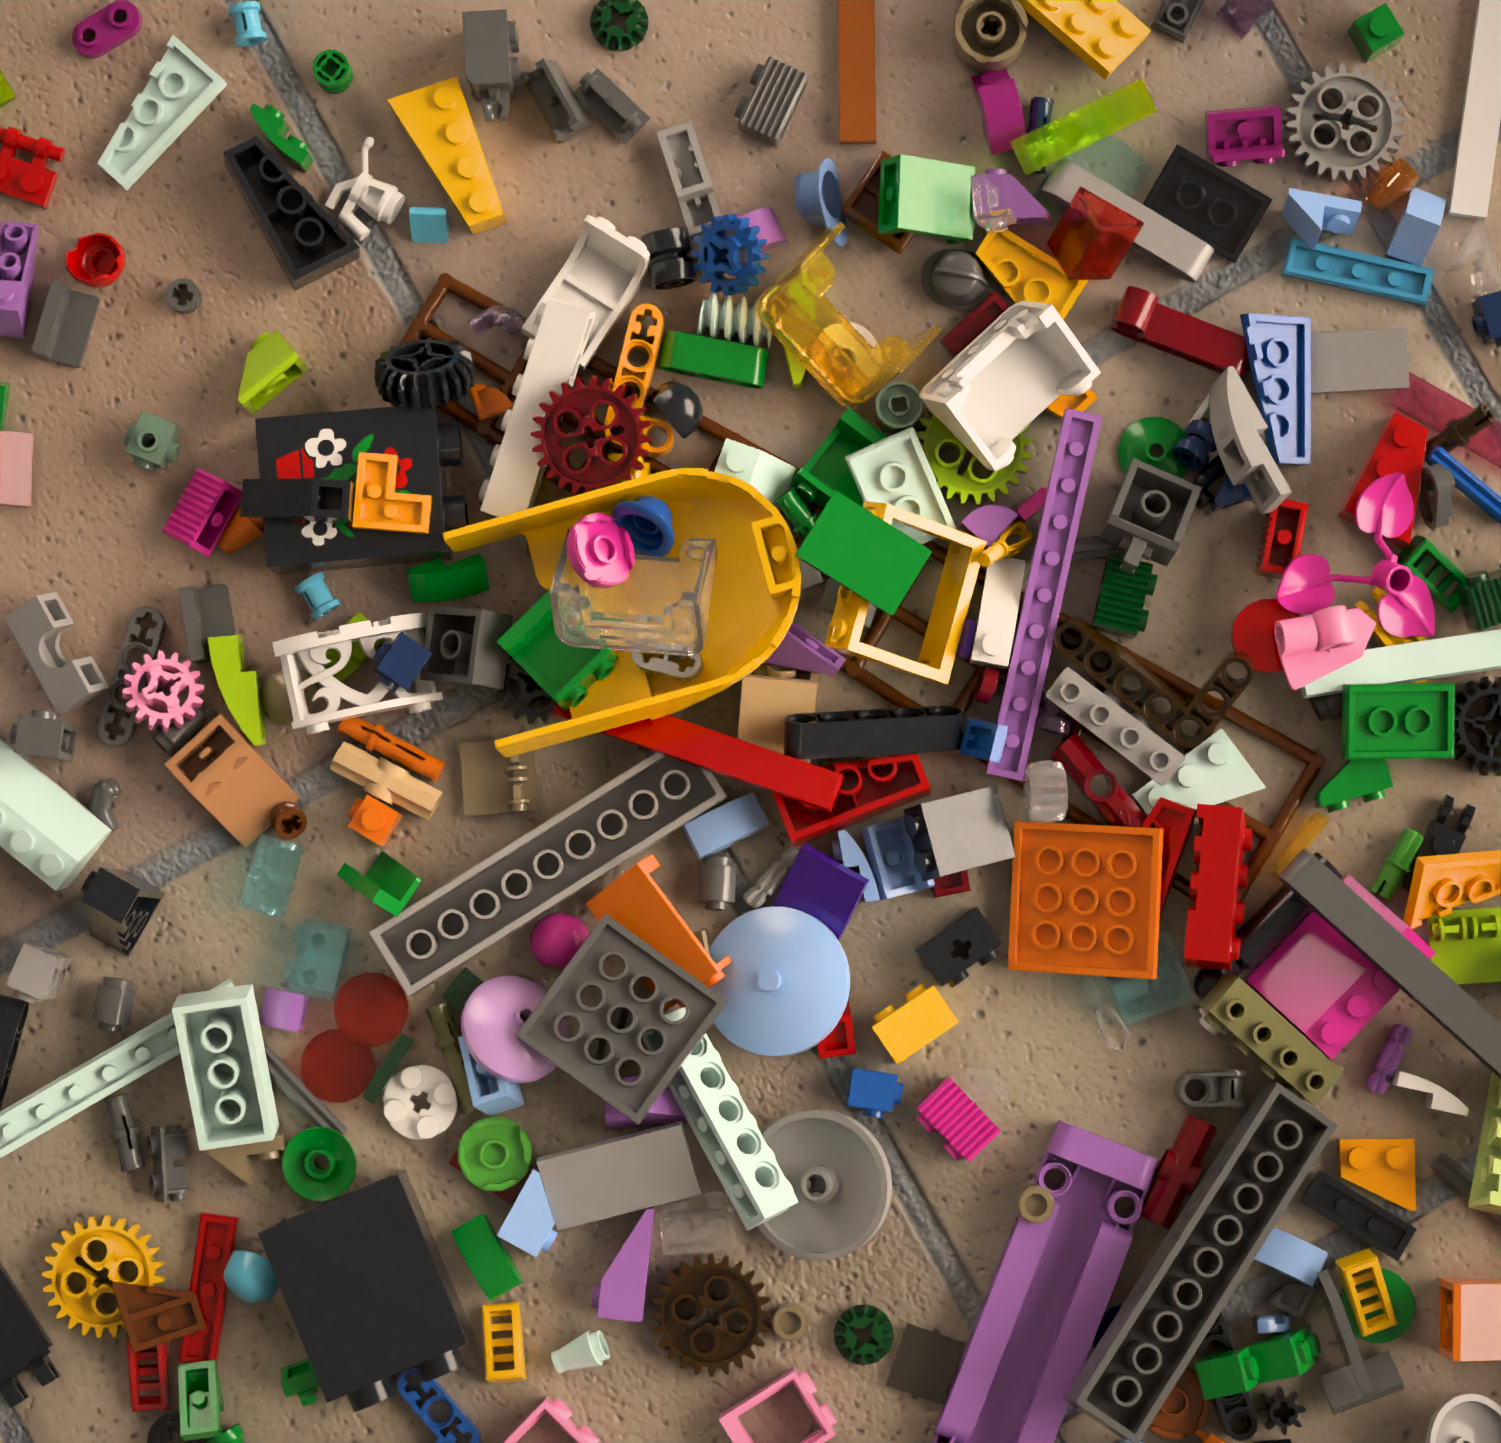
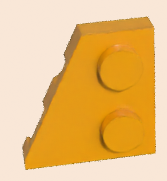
(1381, 1167)

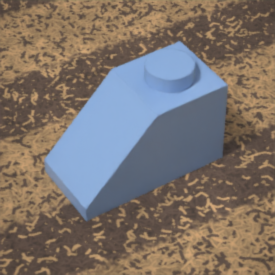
(487, 1091)
(530, 1218)

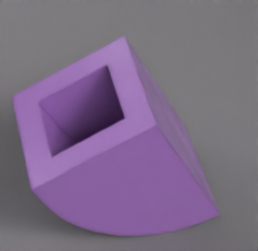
(769, 227)
(988, 522)
(283, 1009)

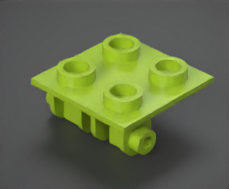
(1467, 944)

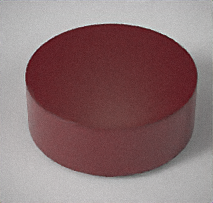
(986, 684)

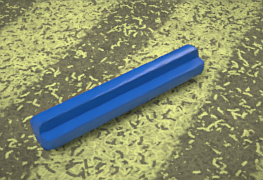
(1468, 482)

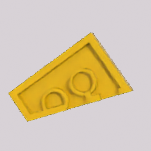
(1027, 272)

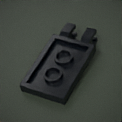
(21, 1343)

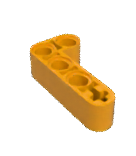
(641, 376)

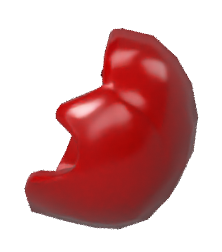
(96, 260)

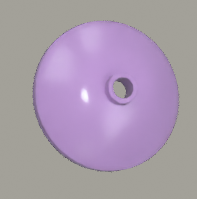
(491, 1026)

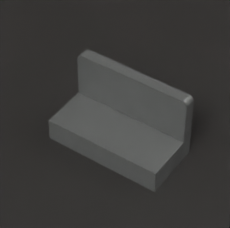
(65, 325)
(205, 615)

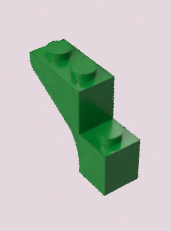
(1354, 779)
(1264, 1361)

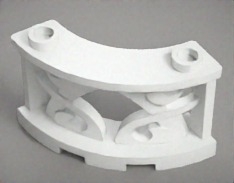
(311, 652)

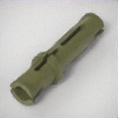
(448, 1042)

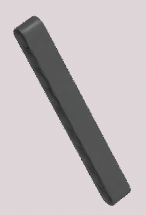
(1395, 957)

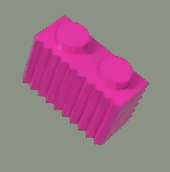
(203, 512)
(957, 1120)

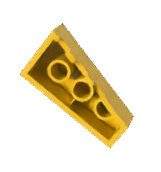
(448, 142)

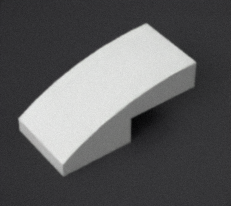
(1436, 1096)

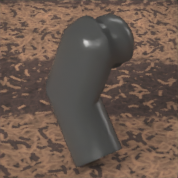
(101, 802)

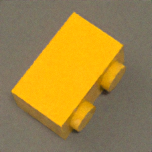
(913, 1023)

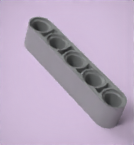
(1158, 238)

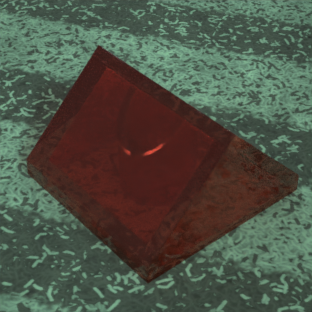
(1092, 237)

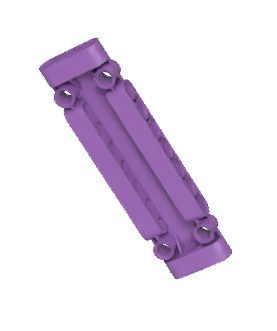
(1047, 1296)

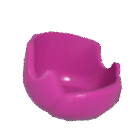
(557, 939)

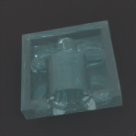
(1146, 998)

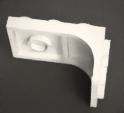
(599, 276)

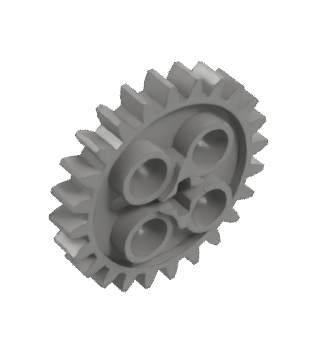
(1349, 91)

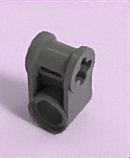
(1218, 1090)

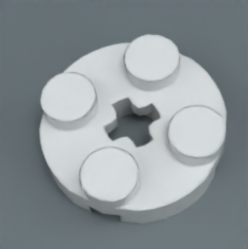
(400, 1108)

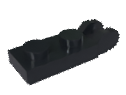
(1441, 839)

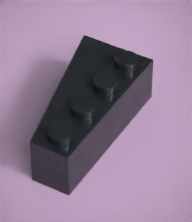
(118, 907)

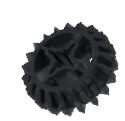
(424, 373)
(1487, 741)

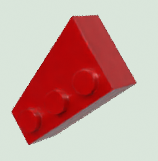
(1397, 449)

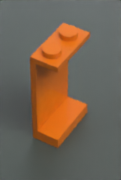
(645, 911)

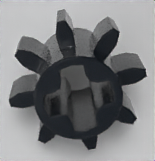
(1289, 1417)

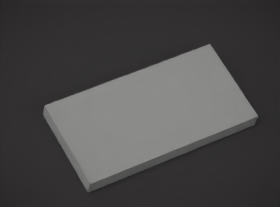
(619, 1175)

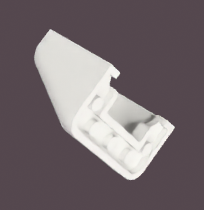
(1008, 380)

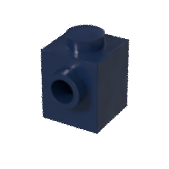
(1488, 318)
(399, 662)

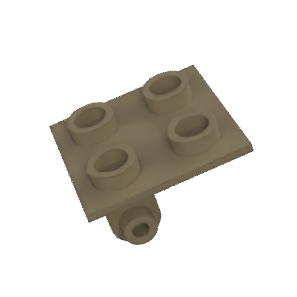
(496, 782)

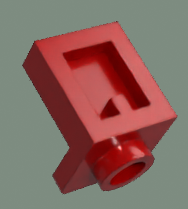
(840, 1040)

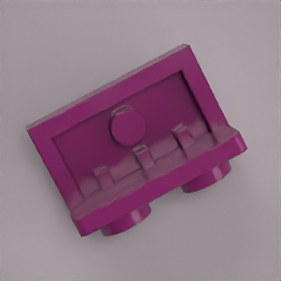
(1244, 135)

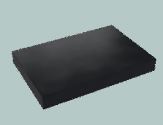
(1207, 202)

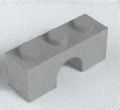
(38, 631)

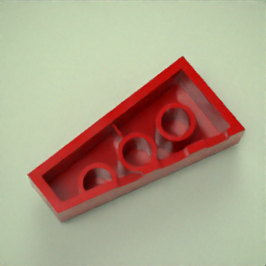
(865, 792)
(1216, 887)

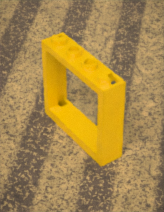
(947, 613)

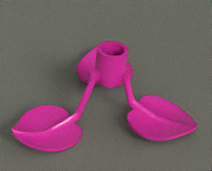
(1408, 607)

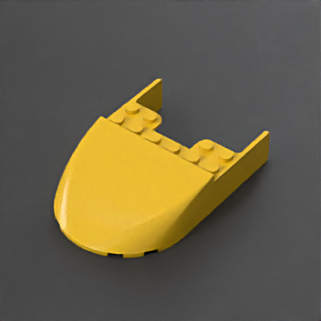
(750, 600)

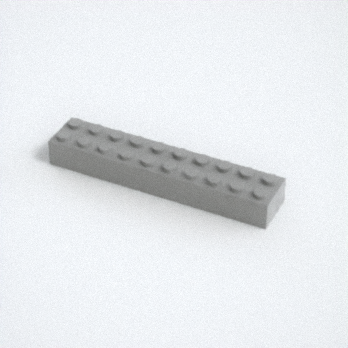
(544, 868)

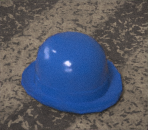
(648, 524)

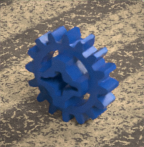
(730, 254)

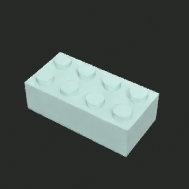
(225, 1067)

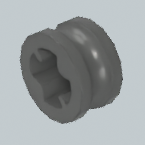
(175, 303)

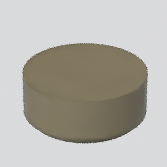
(1035, 1204)
(789, 1322)

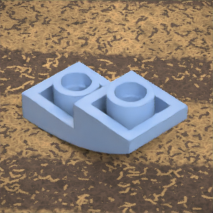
(726, 825)
(850, 854)
(1292, 1257)

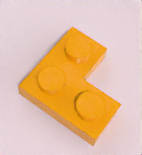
(378, 504)

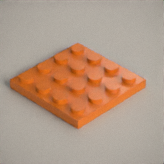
(1085, 899)

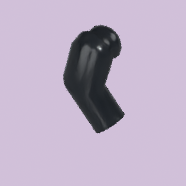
(1205, 478)

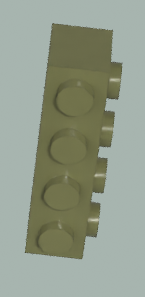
(1269, 1038)

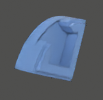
(1271, 1323)

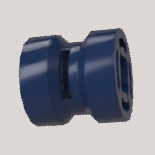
(1195, 448)

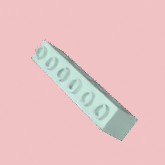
(724, 1135)

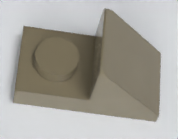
(239, 1158)

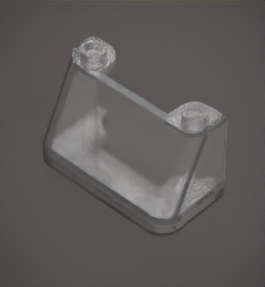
(653, 611)

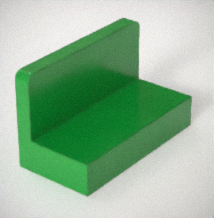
(384, 884)

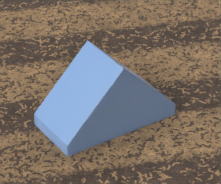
(1416, 227)

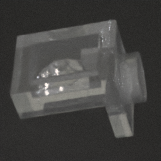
(984, 200)

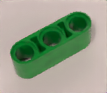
(714, 359)

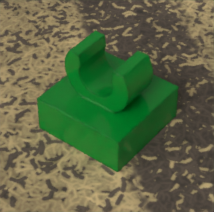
(300, 1379)

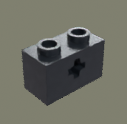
(970, 928)

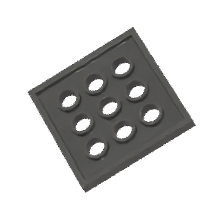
(586, 971)

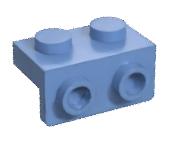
(893, 859)

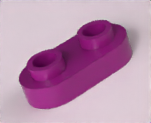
(108, 32)

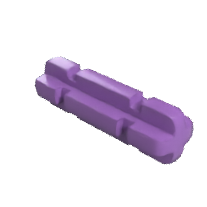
(1389, 1059)

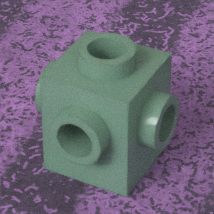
(150, 429)

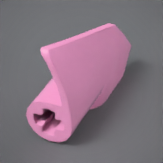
(1321, 642)

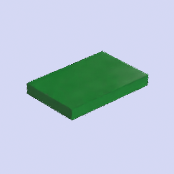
(863, 553)
(1398, 720)

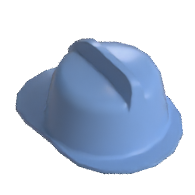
(820, 199)

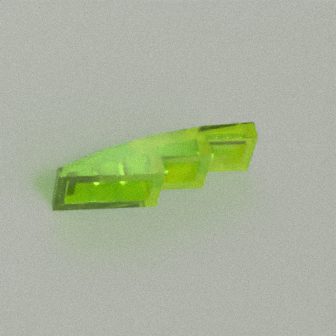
(1083, 126)

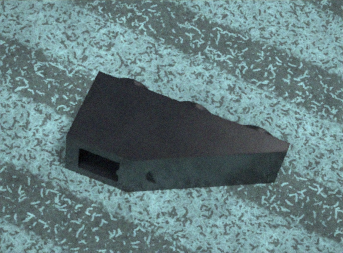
(299, 499)

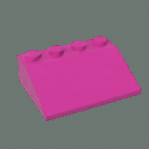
(1325, 982)

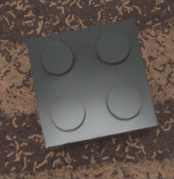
(466, 647)

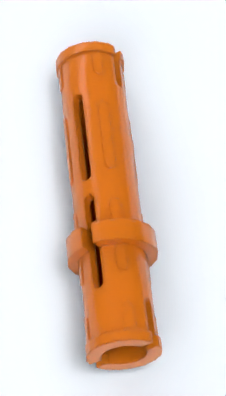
(392, 747)

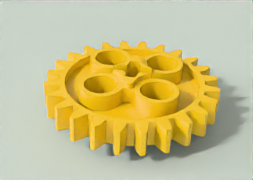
(121, 1246)

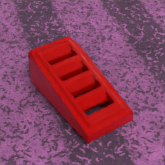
(149, 1403)

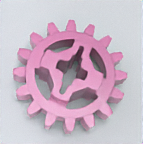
(156, 678)

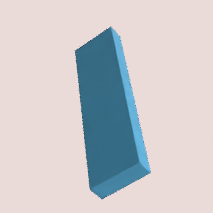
(1358, 272)

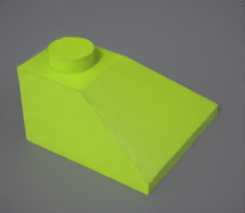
(268, 371)

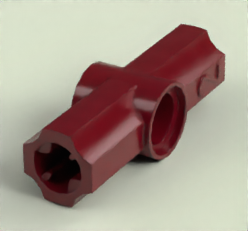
(1081, 767)
(1178, 1171)

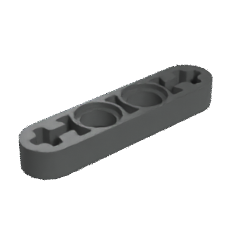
(123, 668)

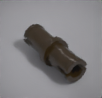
(1460, 431)

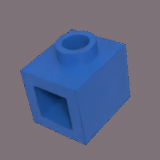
(874, 1091)

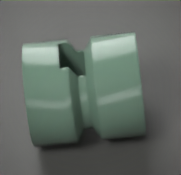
(898, 407)

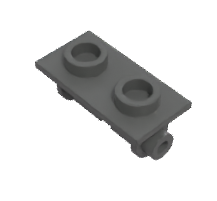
(610, 105)
(166, 1178)

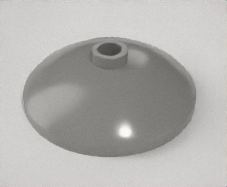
(1466, 1420)

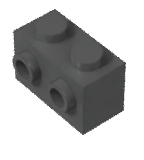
(44, 736)

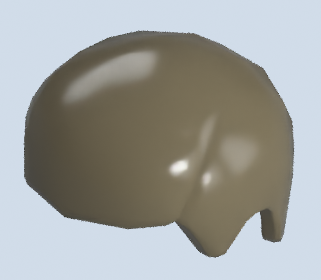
(276, 700)

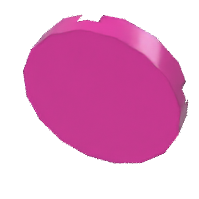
(600, 551)

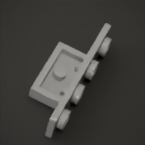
(1113, 725)

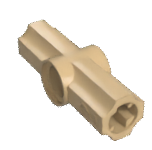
(386, 780)

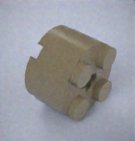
(981, 50)

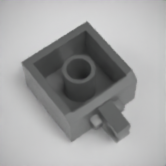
(490, 61)
(1149, 515)

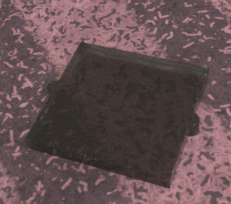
(925, 1363)

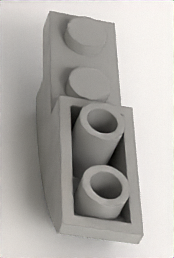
(1237, 436)

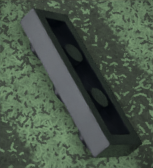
(1357, 1215)

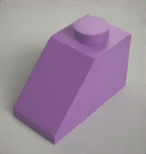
(1016, 197)

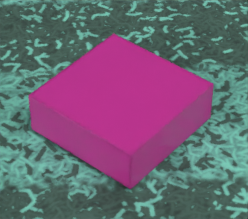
(1031, 505)

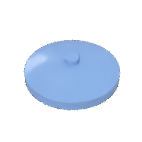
(782, 983)

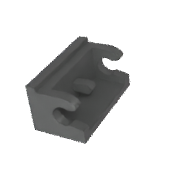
(556, 100)

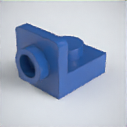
(983, 740)

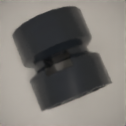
(669, 258)

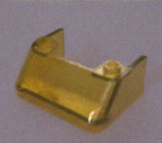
(823, 337)

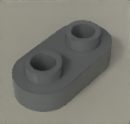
(1436, 495)

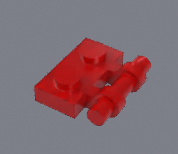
(26, 180)

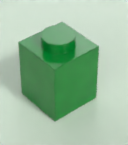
(1375, 32)

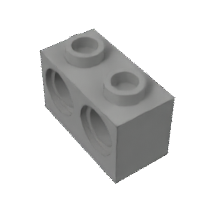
(38, 973)

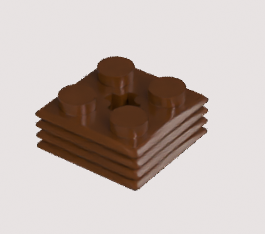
(863, 207)

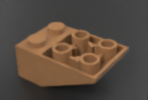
(231, 779)

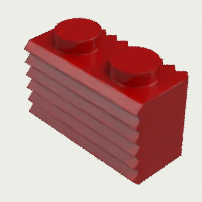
(1281, 538)

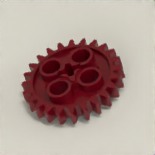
(584, 403)

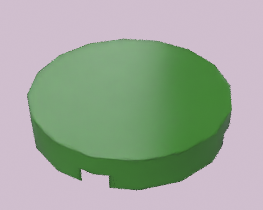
(494, 1153)

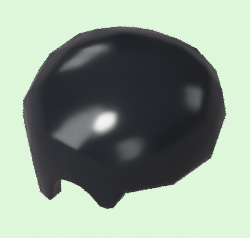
(679, 406)

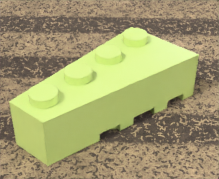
(1486, 1181)

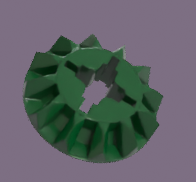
(613, 37)
(859, 1317)

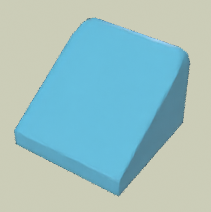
(429, 225)

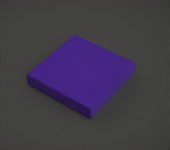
(822, 889)

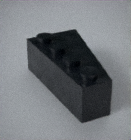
(292, 222)

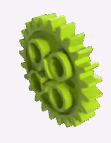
(946, 475)

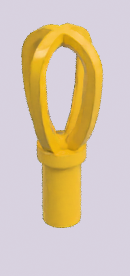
(1000, 549)

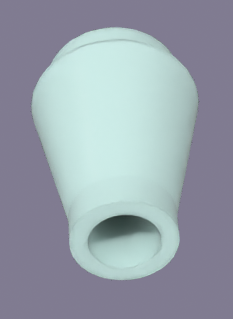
(583, 1352)

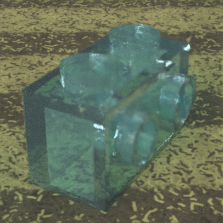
(318, 958)

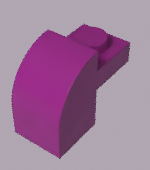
(999, 109)

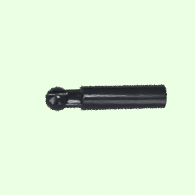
(1261, 933)

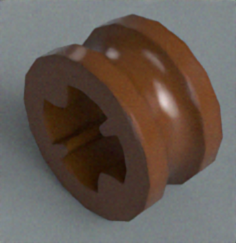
(290, 829)

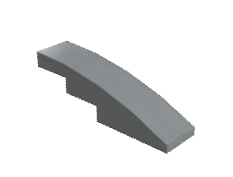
(689, 178)

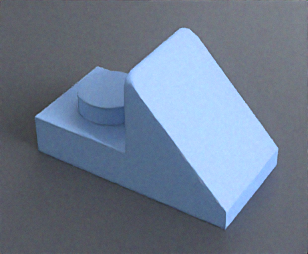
(1312, 212)

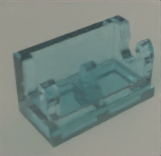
(271, 875)

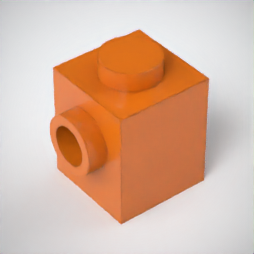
(373, 819)

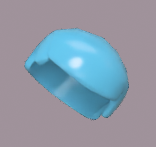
(250, 1277)

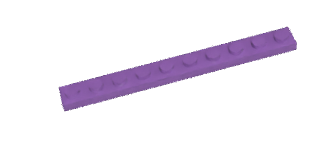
(1045, 589)

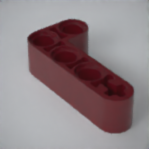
(1178, 333)

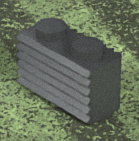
(771, 101)

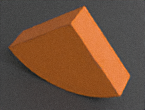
(489, 401)

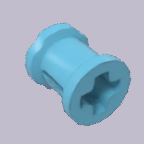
(247, 24)
(317, 596)

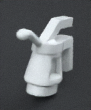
(375, 197)

